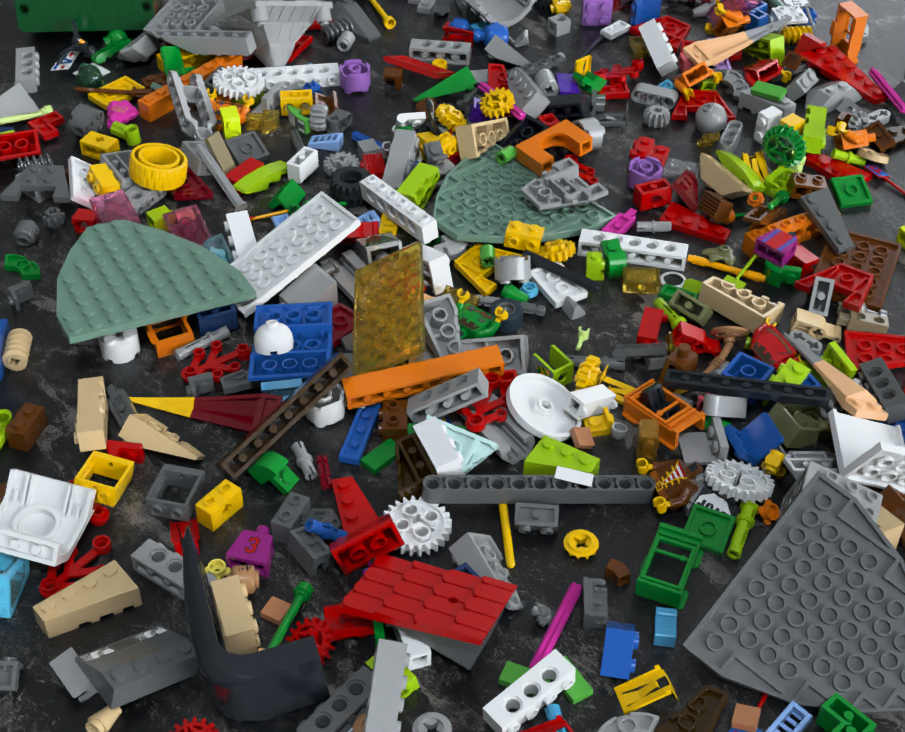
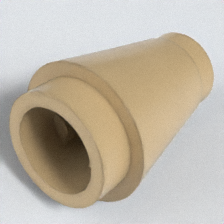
(103, 720)

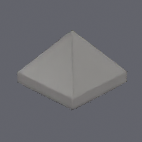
(522, 39)

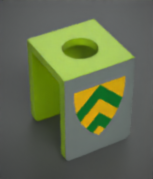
(557, 360)

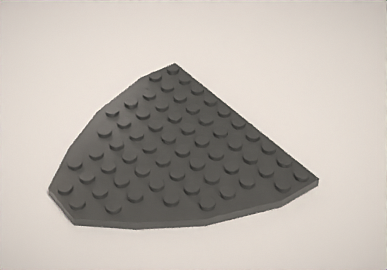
(814, 610)

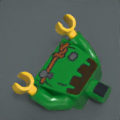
(476, 322)

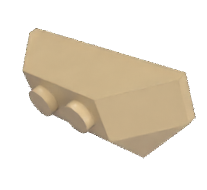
(721, 179)

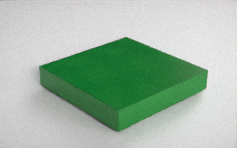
(851, 191)
(714, 527)

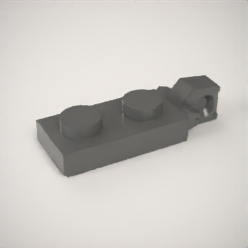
(120, 404)

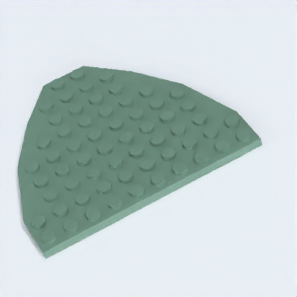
(484, 196)
(138, 276)

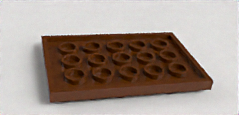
(870, 255)

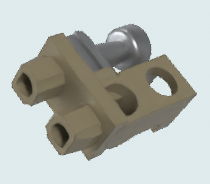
(863, 321)

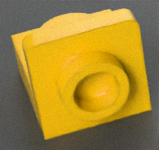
(600, 424)

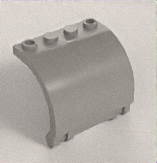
(501, 11)

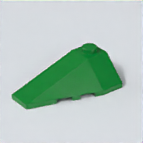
(455, 83)

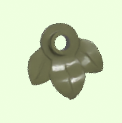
(722, 252)

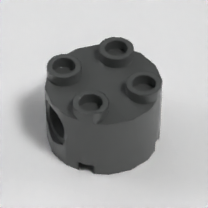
(85, 120)

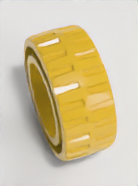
(158, 166)

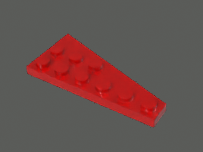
(867, 346)

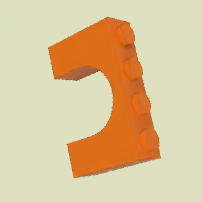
(564, 134)

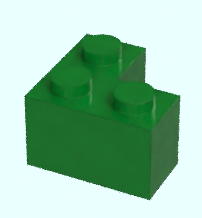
(842, 716)

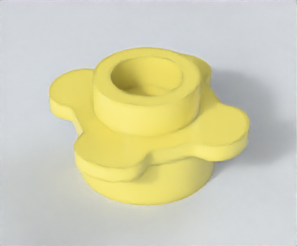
(218, 568)

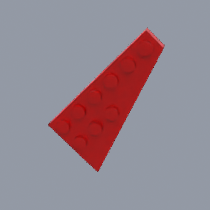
(839, 67)

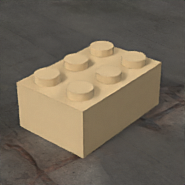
(235, 615)

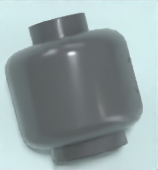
(26, 232)

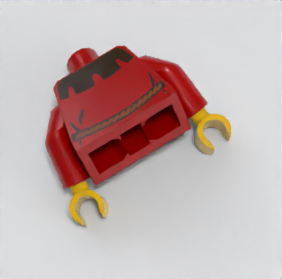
(764, 71)
(771, 346)

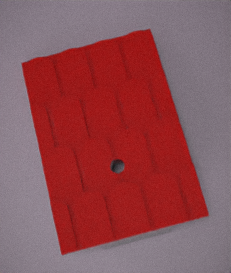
(432, 604)

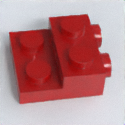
(646, 147)

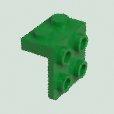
(173, 60)

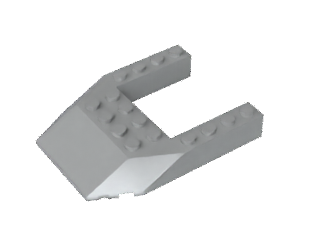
(183, 26)

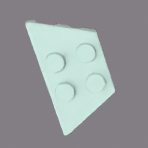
(471, 446)

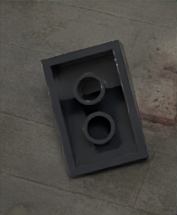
(523, 130)

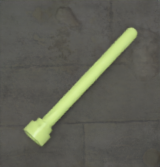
(43, 111)

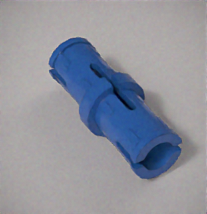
(324, 530)

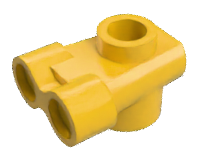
(773, 464)

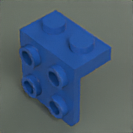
(644, 11)
(755, 439)

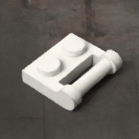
(415, 120)

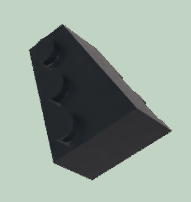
(568, 107)

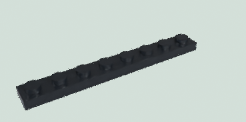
(747, 387)

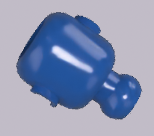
(489, 32)

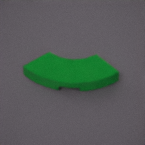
(20, 264)

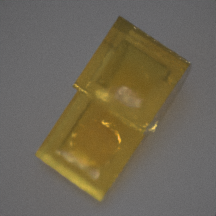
(267, 121)

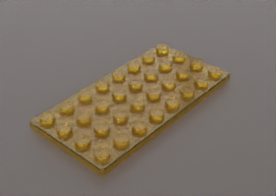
(389, 311)

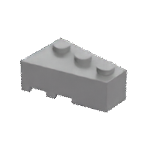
(758, 103)
(119, 164)

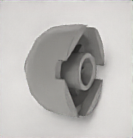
(710, 118)

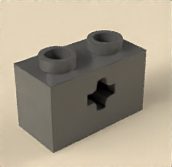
(290, 516)

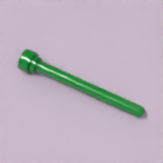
(781, 197)
(302, 593)

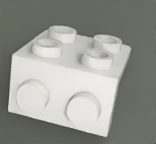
(781, 12)

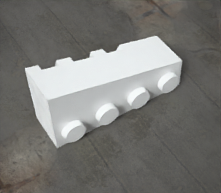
(658, 47)

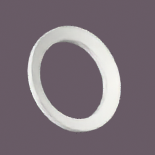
(663, 275)

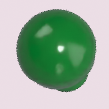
(113, 36)

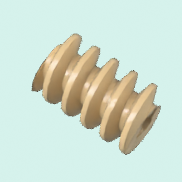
(17, 349)

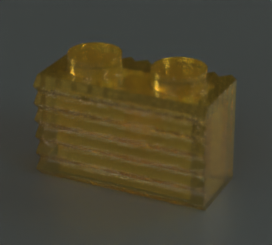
(641, 280)

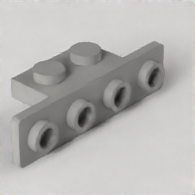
(271, 99)

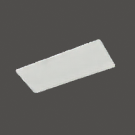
(574, 476)

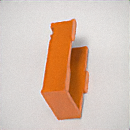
(840, 25)
(166, 346)
(670, 428)

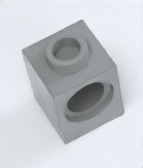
(558, 25)

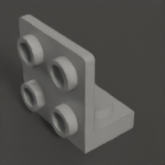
(704, 445)

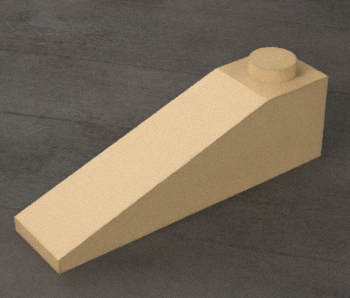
(153, 436)

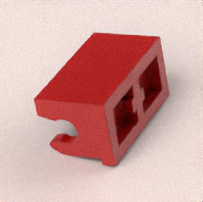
(804, 259)

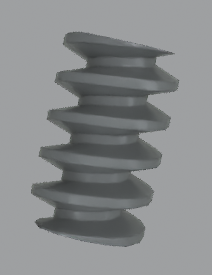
(334, 29)
(41, 161)

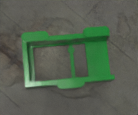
(663, 591)

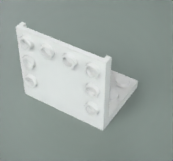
(868, 451)

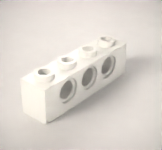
(553, 667)

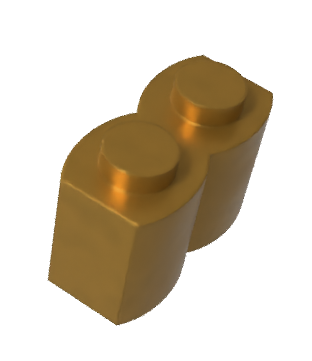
(647, 440)

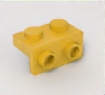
(523, 236)

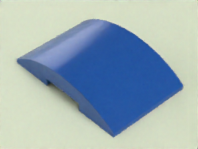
(312, 345)

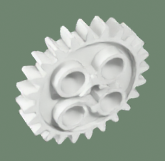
(238, 82)
(752, 485)
(420, 525)

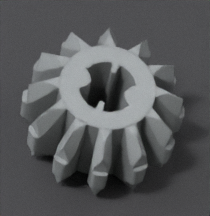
(656, 116)
(318, 117)

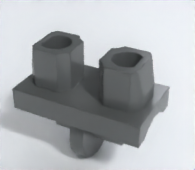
(596, 102)
(464, 105)

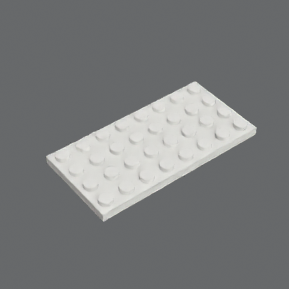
(293, 248)

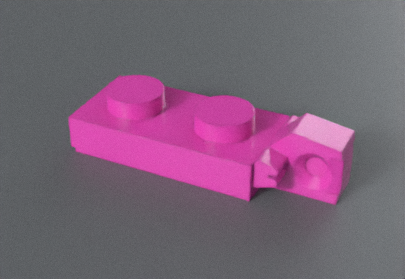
(621, 222)

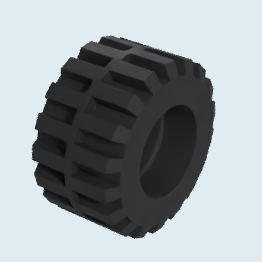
(346, 185)

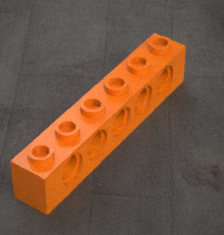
(799, 224)

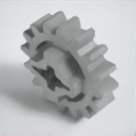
(338, 161)

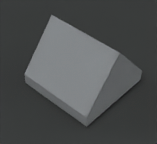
(572, 308)

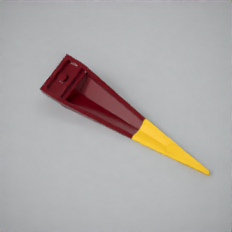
(232, 411)

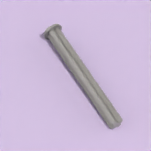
(221, 178)

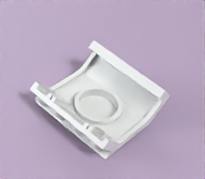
(43, 517)

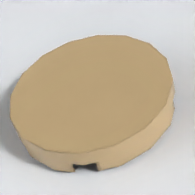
(873, 155)

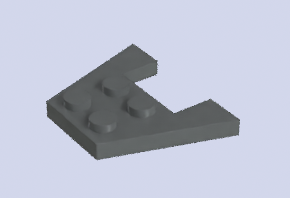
(39, 178)

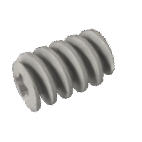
(546, 82)

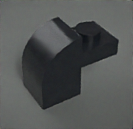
(656, 400)

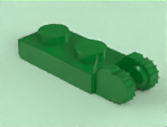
(110, 50)

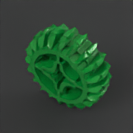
(786, 141)

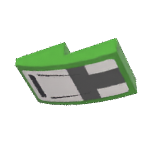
(297, 120)

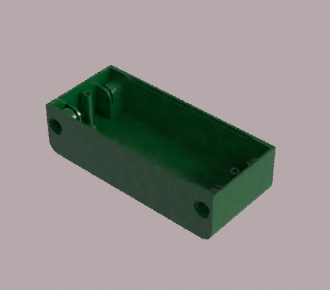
(90, 14)

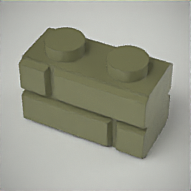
(690, 307)

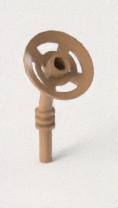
(729, 336)

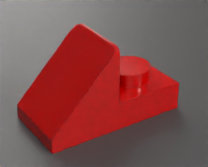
(125, 450)

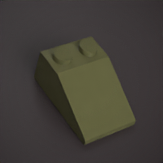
(799, 424)

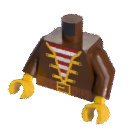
(673, 482)

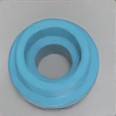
(530, 289)

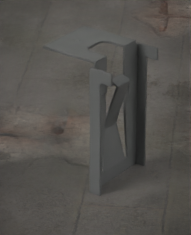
(610, 116)

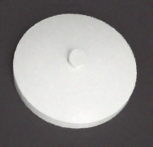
(539, 406)

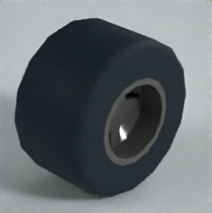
(515, 314)

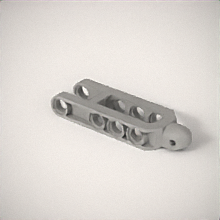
(196, 94)

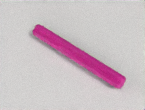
(887, 90)
(516, 112)
(557, 623)

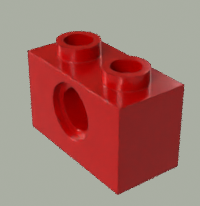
(652, 194)

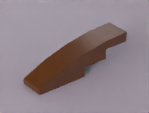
(763, 216)

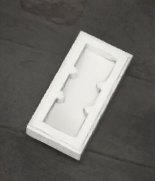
(615, 29)

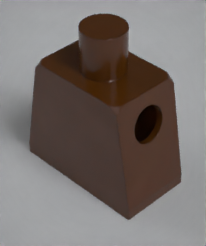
(680, 359)

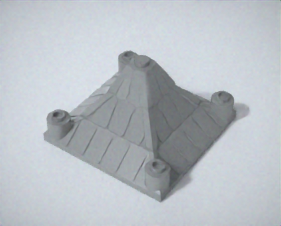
(274, 25)

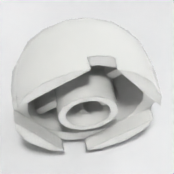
(273, 337)

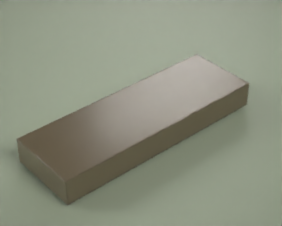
(220, 152)

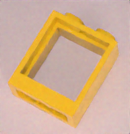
(99, 464)

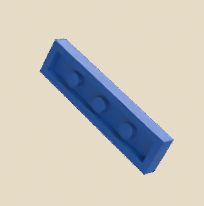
(359, 434)

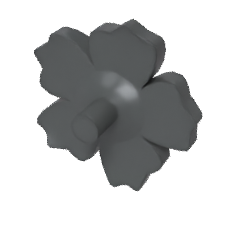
(543, 613)

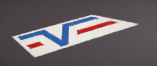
(67, 62)

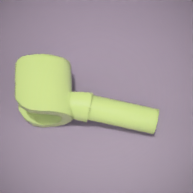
(582, 336)

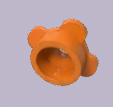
(768, 512)

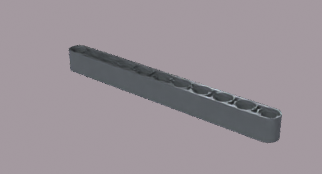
(536, 489)

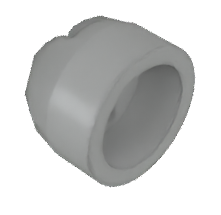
(618, 431)

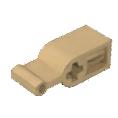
(814, 325)

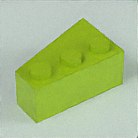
(768, 47)
(814, 129)
(420, 184)
(553, 453)

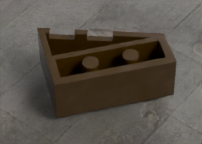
(412, 466)

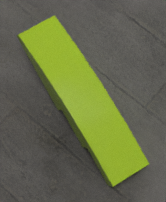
(741, 170)
(261, 177)

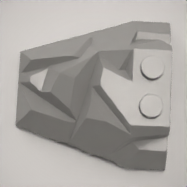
(562, 187)

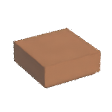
(582, 437)
(275, 610)
(746, 717)

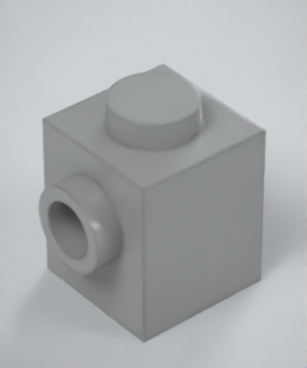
(368, 146)

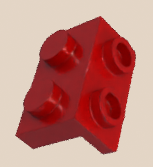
(347, 625)

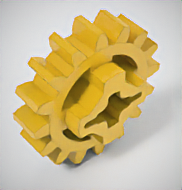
(497, 103)
(450, 116)
(557, 250)
(588, 373)

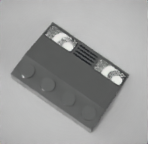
(139, 665)

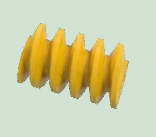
(794, 33)

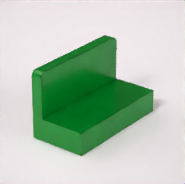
(288, 194)

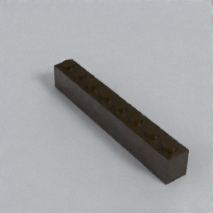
(284, 416)

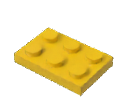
(122, 83)

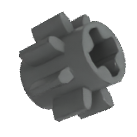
(53, 218)

